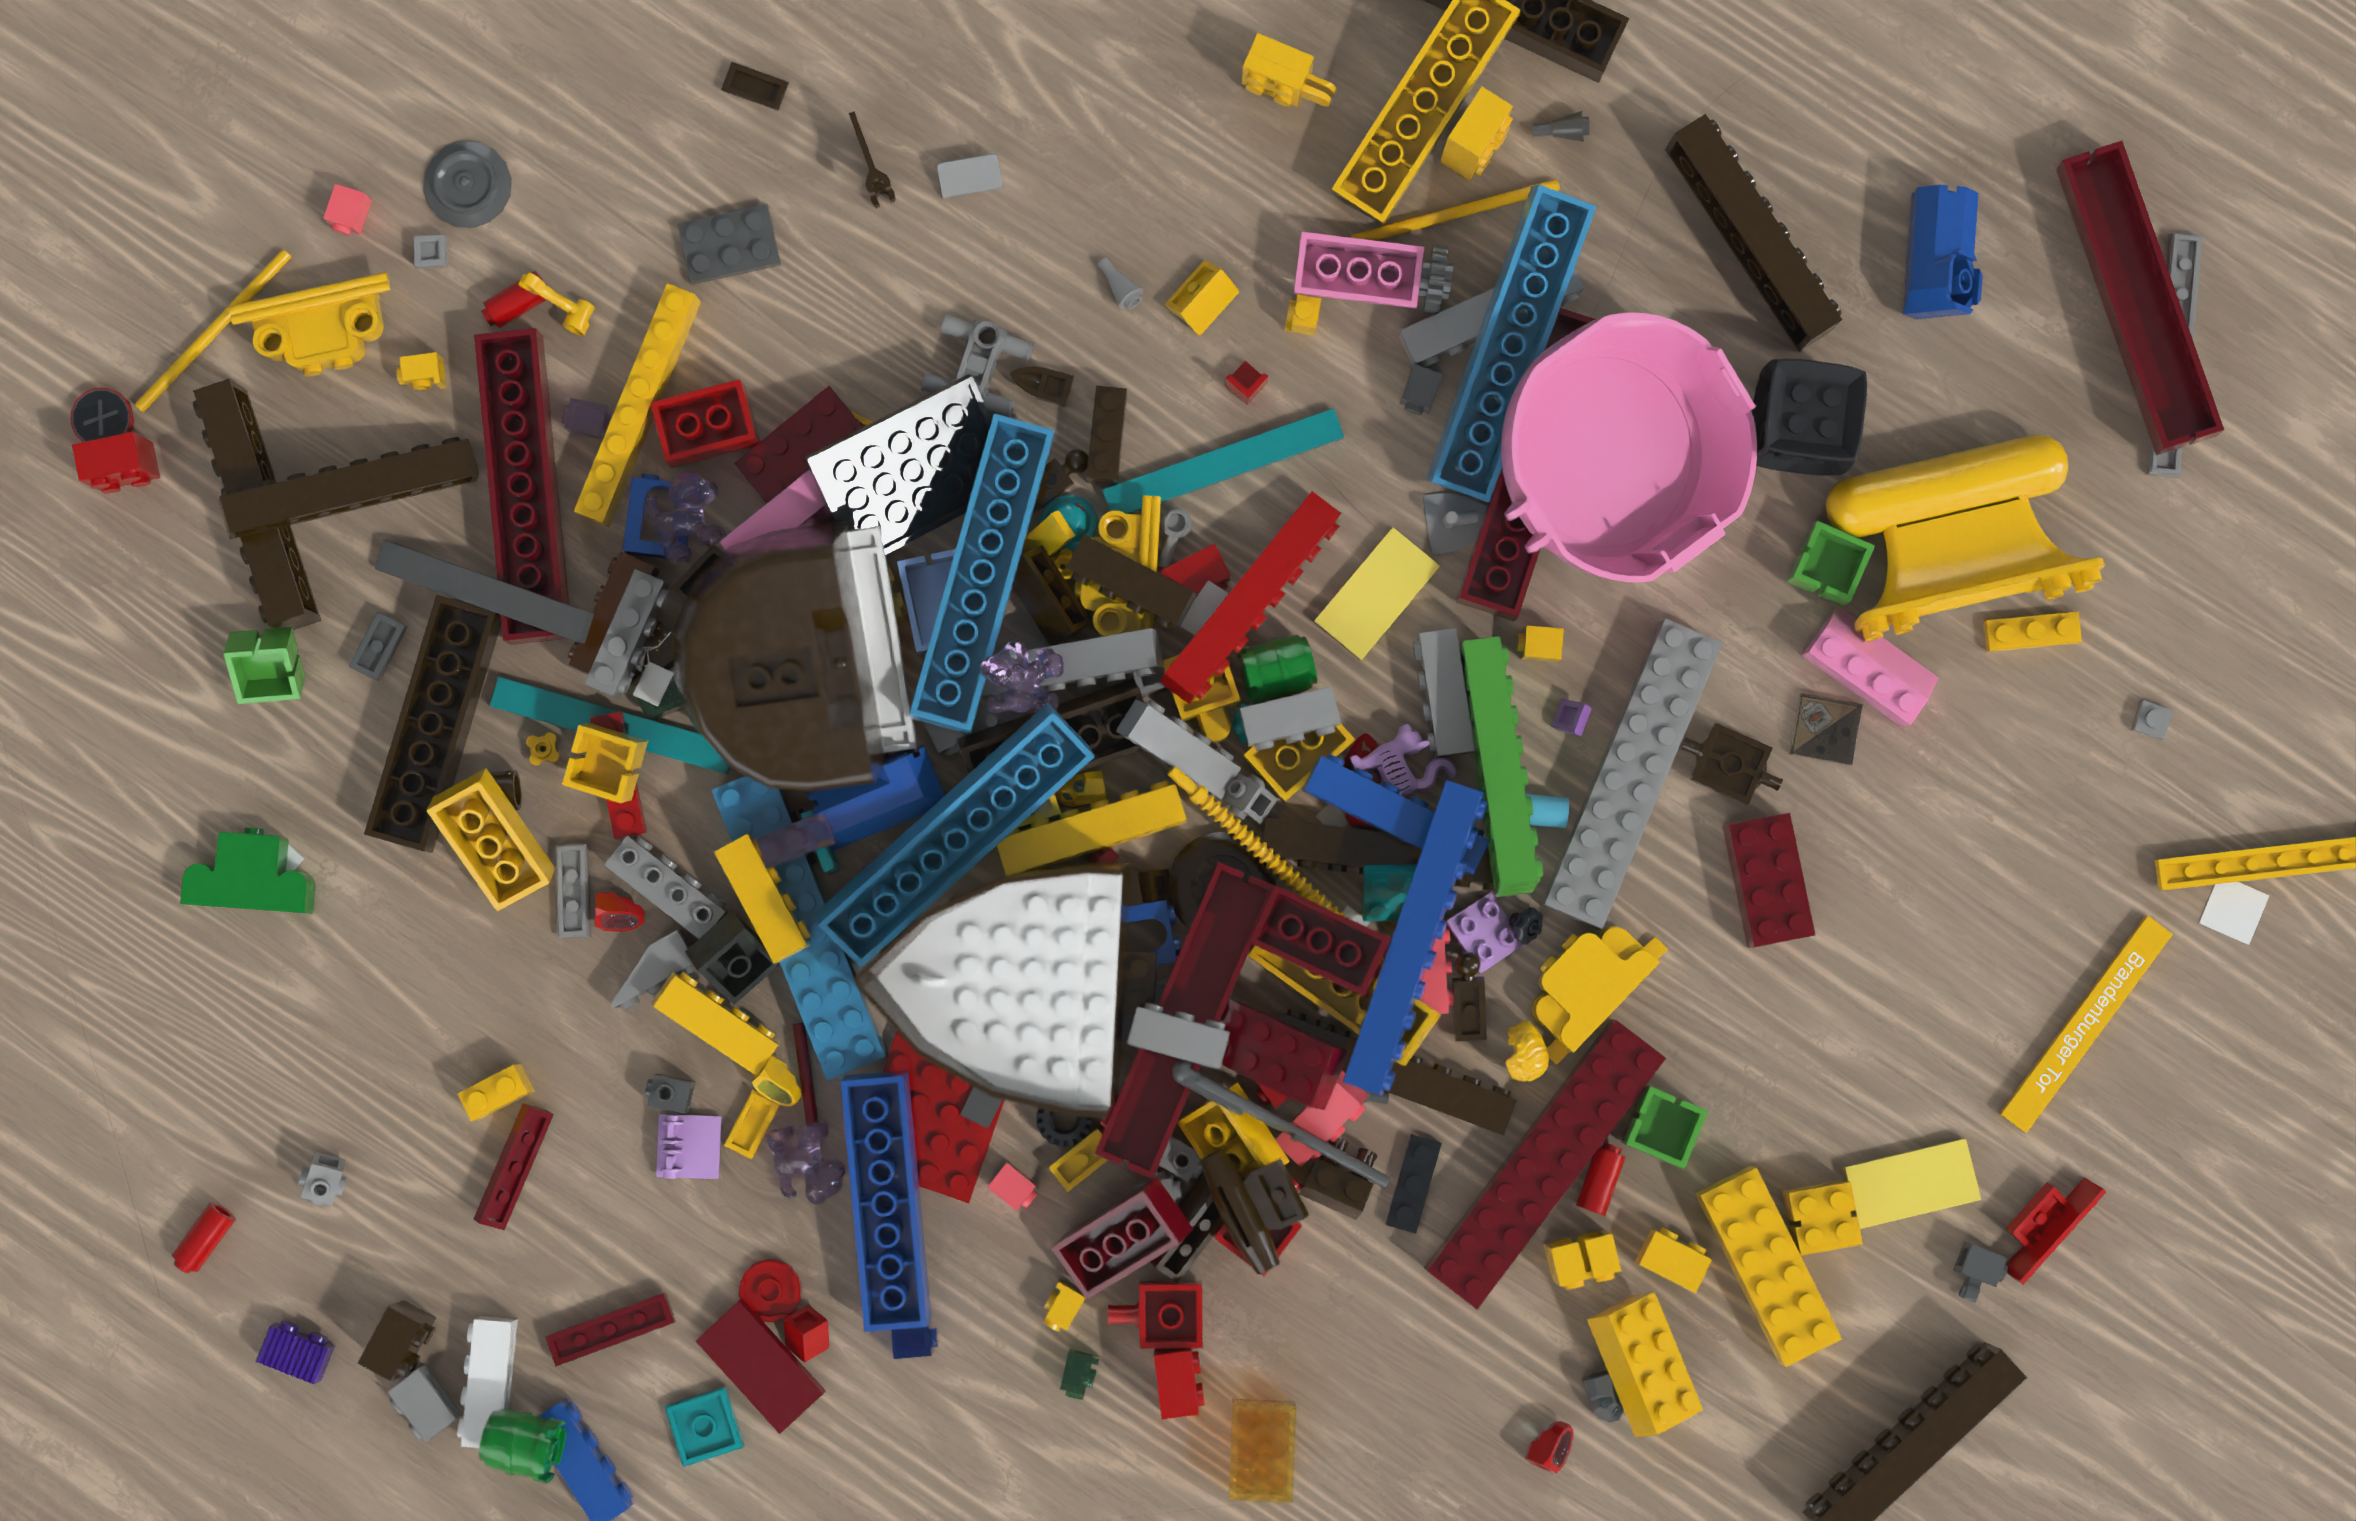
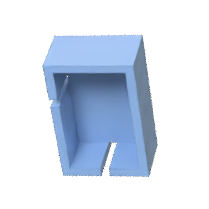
(923, 593)

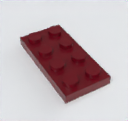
(780, 456)

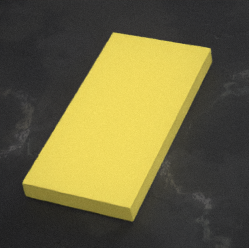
(1377, 594)
(1913, 1183)

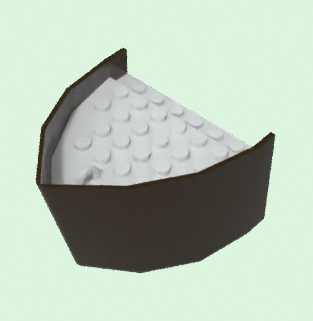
(1022, 986)

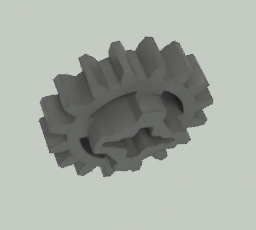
(1435, 278)

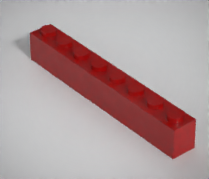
(1250, 598)

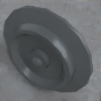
(467, 184)

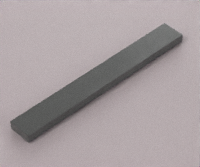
(484, 591)

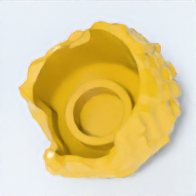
(1530, 1052)

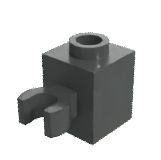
(1979, 1266)

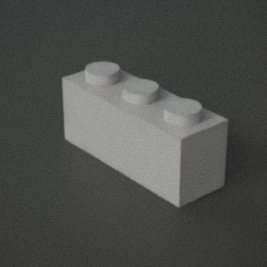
(1290, 718)
(1178, 1036)

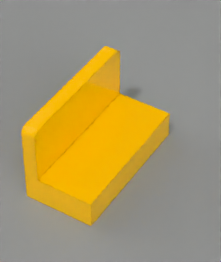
(1202, 296)

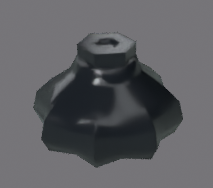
(1526, 925)

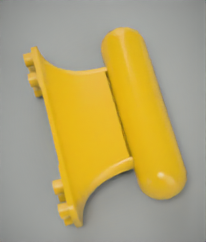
(1960, 530)

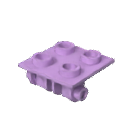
(1484, 931)
(688, 1146)

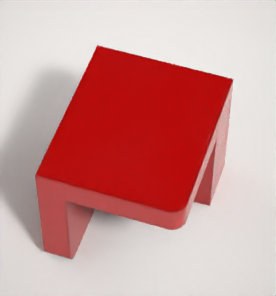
(1246, 382)
(806, 1333)

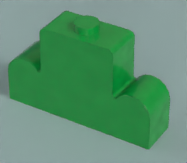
(249, 876)

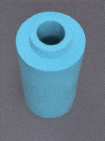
(1549, 811)

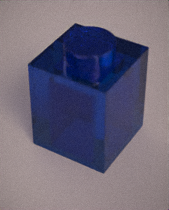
(914, 1342)

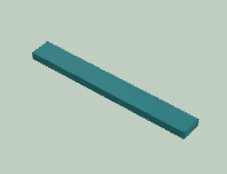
(1226, 462)
(571, 712)

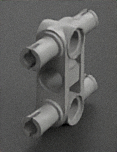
(981, 359)

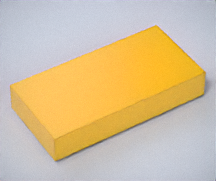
(1051, 533)
(752, 1125)

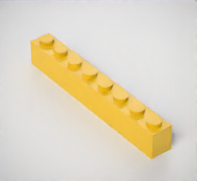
(634, 412)

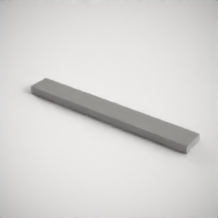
(2184, 270)

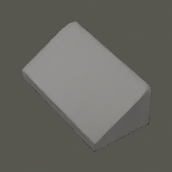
(969, 175)

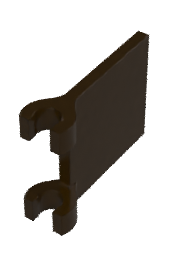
(874, 176)

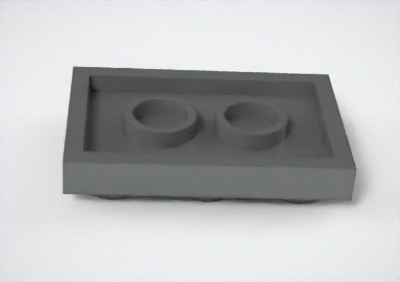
(729, 244)

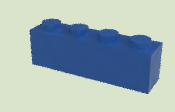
(587, 1470)

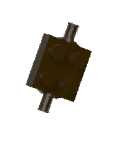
(1731, 763)

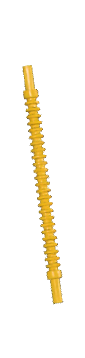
(1200, 796)

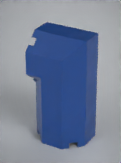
(1941, 253)
(901, 792)

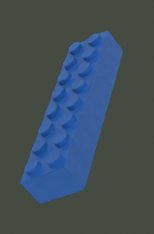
(886, 1200)

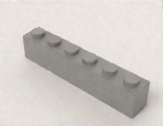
(1458, 327)
(1097, 659)

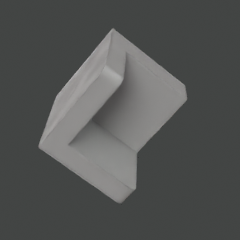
(1150, 684)

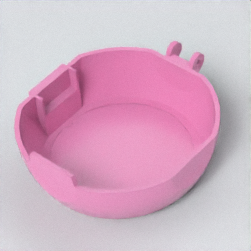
(1628, 447)

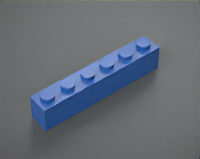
(1379, 805)

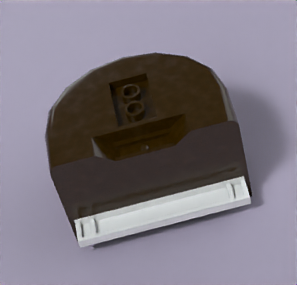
(796, 658)

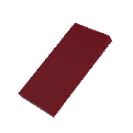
(760, 1366)

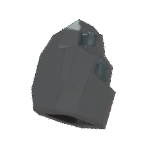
(1603, 1396)

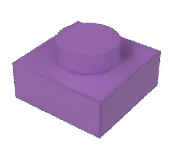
(1571, 717)

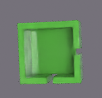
(1830, 563)
(264, 665)
(1664, 1127)

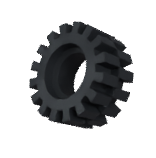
(1061, 1137)

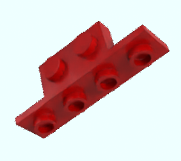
(2046, 1223)

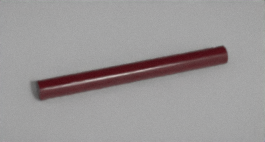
(805, 1073)

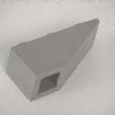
(654, 969)

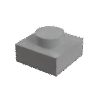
(430, 251)
(2151, 720)

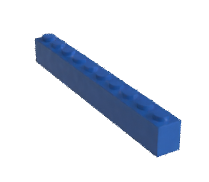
(1414, 938)

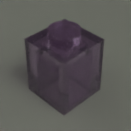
(586, 418)

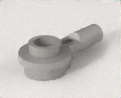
(1176, 525)

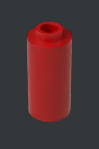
(510, 304)
(1601, 1179)
(203, 1238)

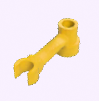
(577, 313)

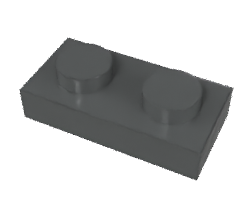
(378, 646)

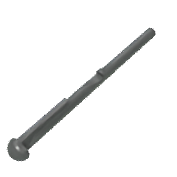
(1237, 1104)

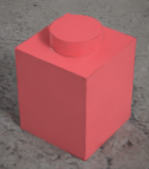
(347, 210)
(1013, 1186)

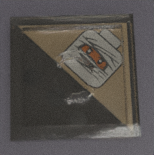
(1826, 729)

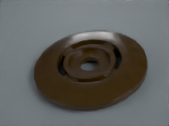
(1215, 848)

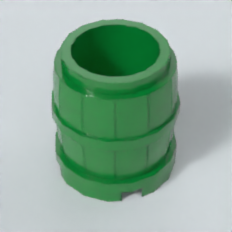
(1277, 668)
(522, 1444)

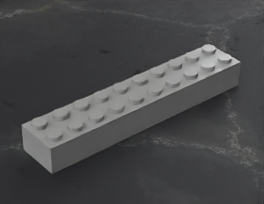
(1631, 774)

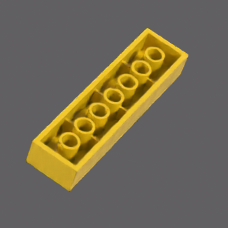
(1424, 104)

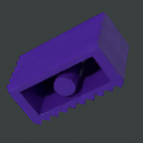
(295, 1352)

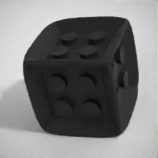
(1809, 416)

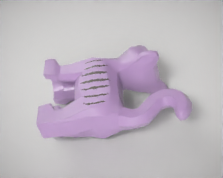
(1392, 768)

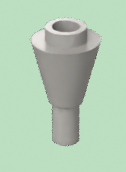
(1125, 291)

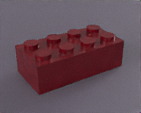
(1768, 880)
(1321, 941)
(1281, 1055)
(1122, 1238)

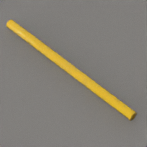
(1452, 213)
(211, 332)

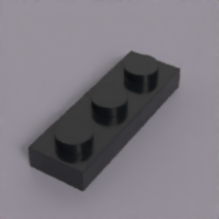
(1413, 1183)

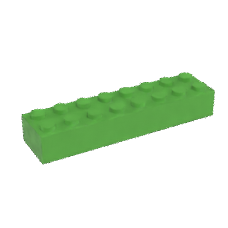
(1499, 767)

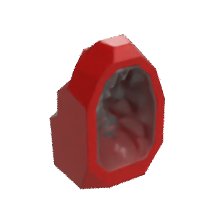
(617, 913)
(1551, 1447)

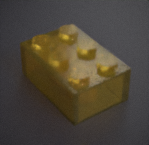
(1262, 1450)

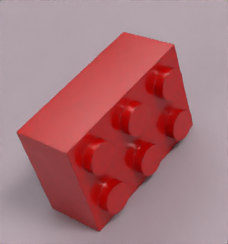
(705, 423)

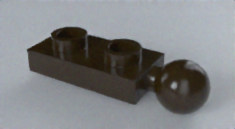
(1057, 478)
(1469, 1000)

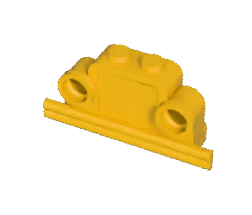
(318, 324)
(1137, 539)
(1589, 984)

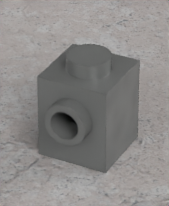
(669, 1093)

